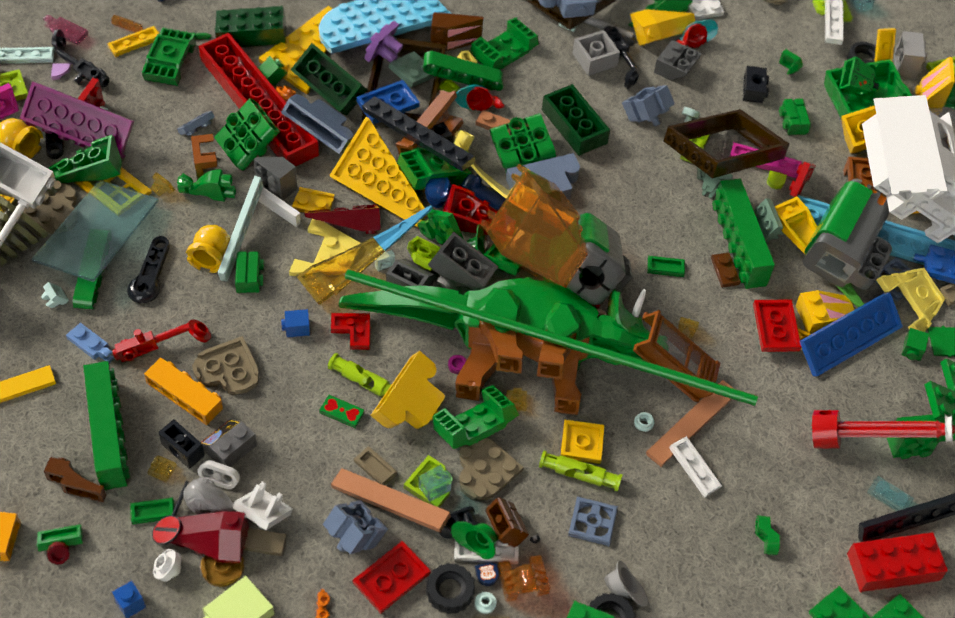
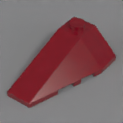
(359, 217)
(215, 535)

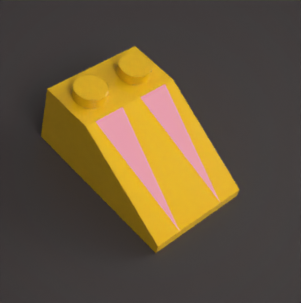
(937, 84)
(821, 308)

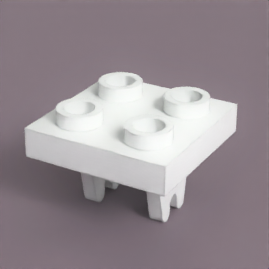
(263, 507)

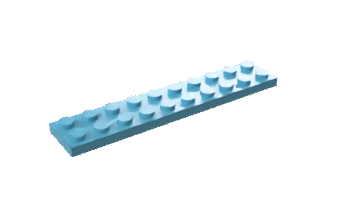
(903, 239)

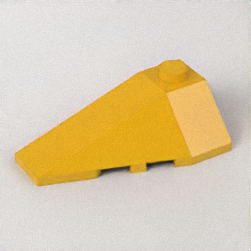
(659, 25)

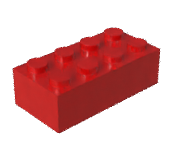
(896, 562)

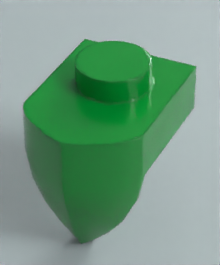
(791, 61)

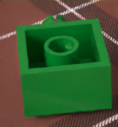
(911, 447)

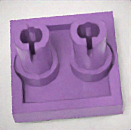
(382, 41)

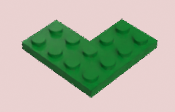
(942, 398)
(841, 605)

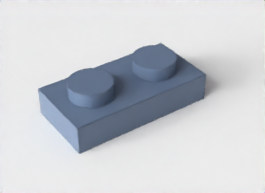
(202, 120)

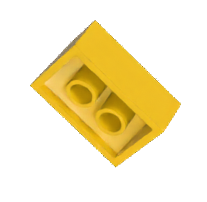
(853, 128)

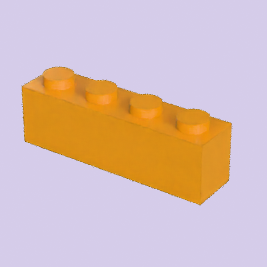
(184, 391)

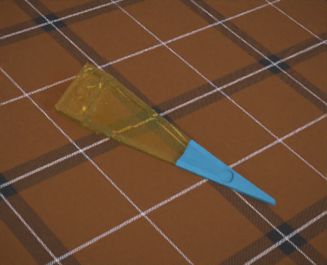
(328, 276)

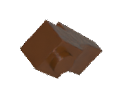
(61, 471)

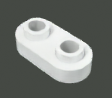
(221, 475)

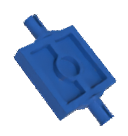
(939, 263)

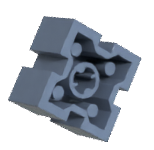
(648, 104)
(354, 527)

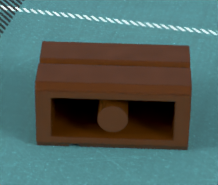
(507, 522)

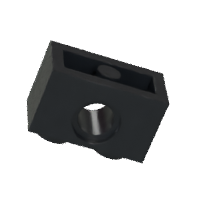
(755, 84)
(181, 444)

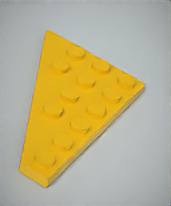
(295, 46)
(374, 173)

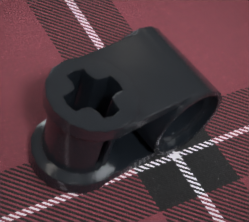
(465, 514)

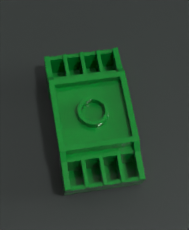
(505, 47)
(168, 55)
(421, 165)
(476, 422)

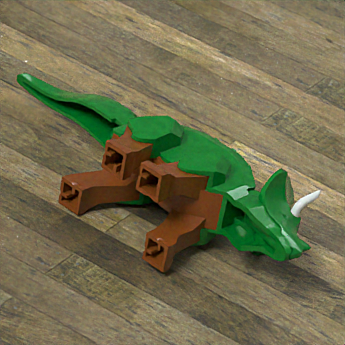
(500, 349)

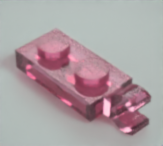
(71, 31)

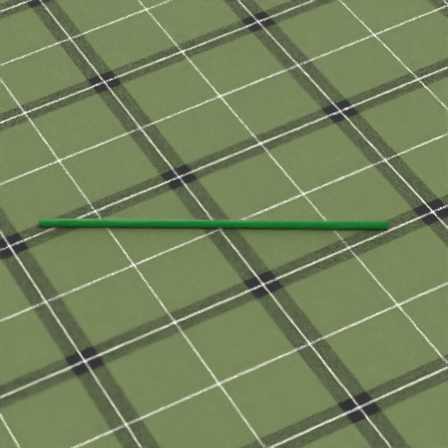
(552, 337)

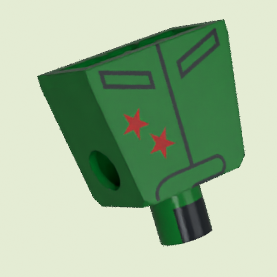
(857, 78)

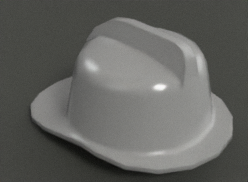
(624, 584)

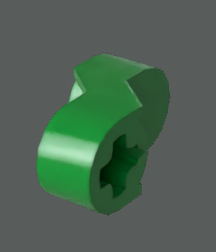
(767, 535)

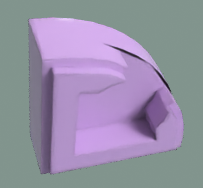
(59, 70)

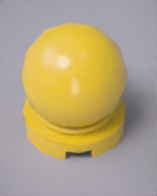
(20, 137)
(208, 248)

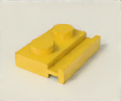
(312, 199)

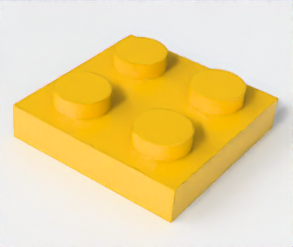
(582, 441)

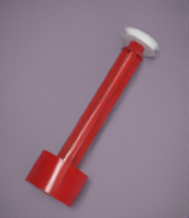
(829, 429)

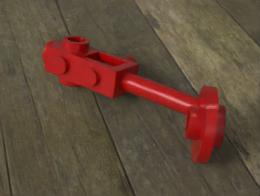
(144, 343)

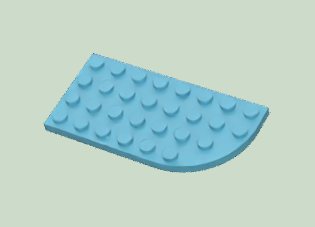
(357, 21)

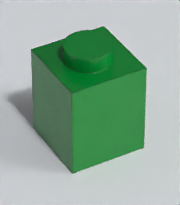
(273, 70)
(915, 344)

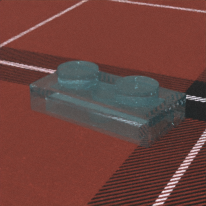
(889, 494)

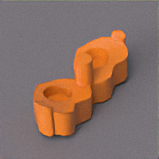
(323, 600)

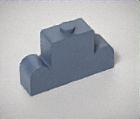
(572, 8)
(319, 121)
(559, 170)

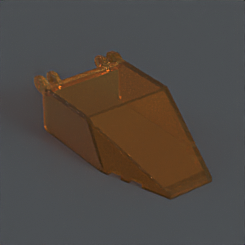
(538, 229)

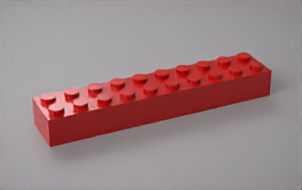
(243, 81)

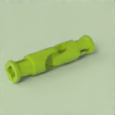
(358, 374)
(566, 466)

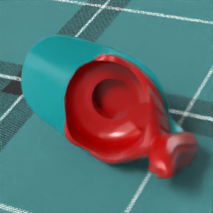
(699, 33)
(477, 98)

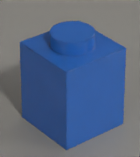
(296, 323)
(129, 599)

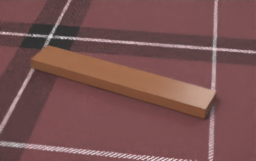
(688, 426)
(391, 500)

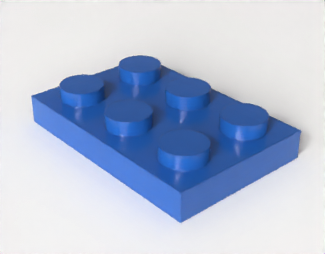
(396, 95)

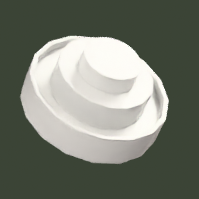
(167, 565)

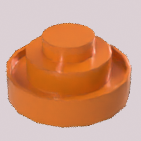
(285, 92)

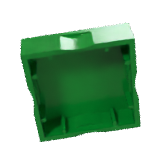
(886, 76)

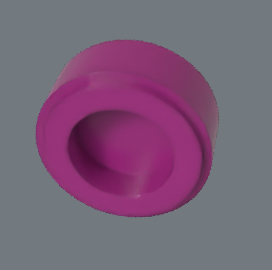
(456, 363)

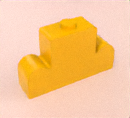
(410, 395)

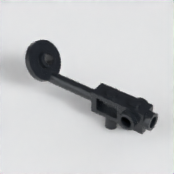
(623, 46)
(82, 67)

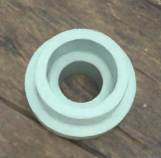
(644, 416)
(482, 608)

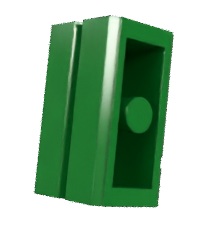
(795, 117)
(248, 272)

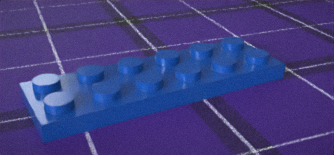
(851, 334)

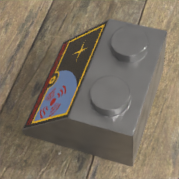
(229, 442)

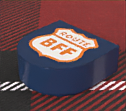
(487, 574)

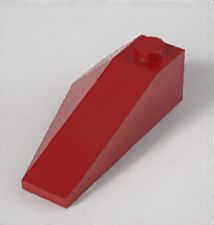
(467, 209)

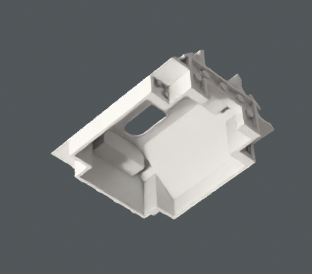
(913, 161)

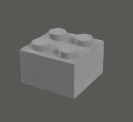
(596, 52)
(910, 55)

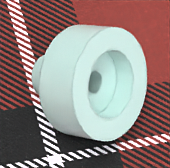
(690, 114)

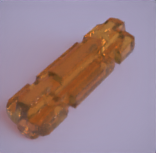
(126, 23)

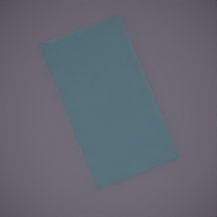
(95, 230)

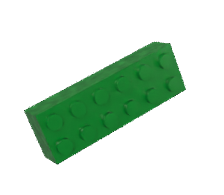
(743, 234)
(106, 425)

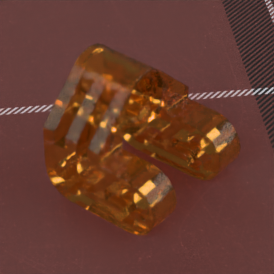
(524, 578)

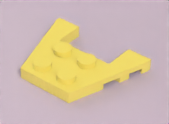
(333, 244)
(920, 293)

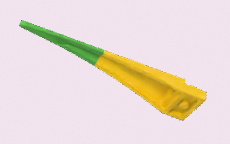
(799, 228)

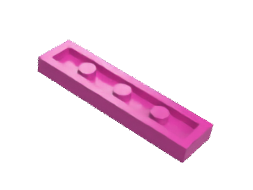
(785, 166)

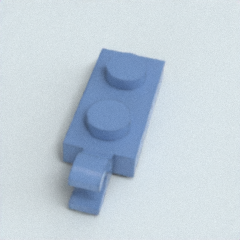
(90, 343)

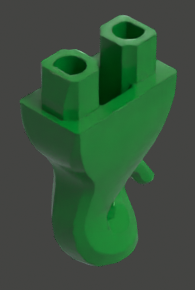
(211, 184)

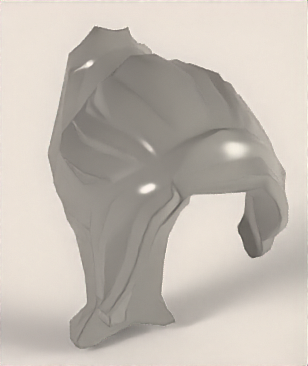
(204, 495)

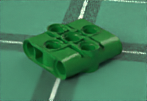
(530, 129)
(246, 134)

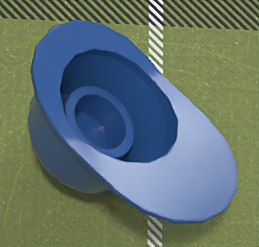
(437, 191)

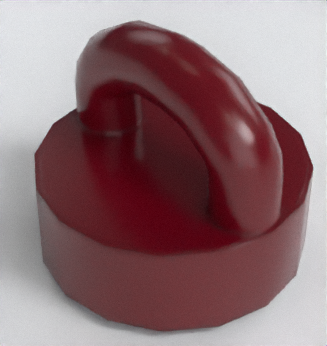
(58, 553)

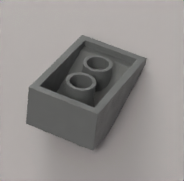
(462, 263)

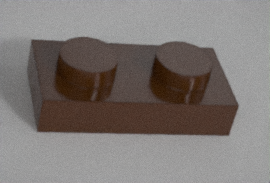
(725, 269)

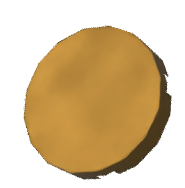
(221, 573)

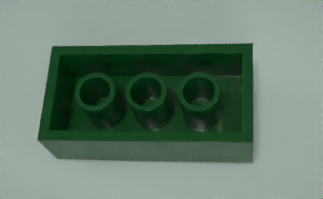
(253, 25)
(328, 79)
(575, 119)

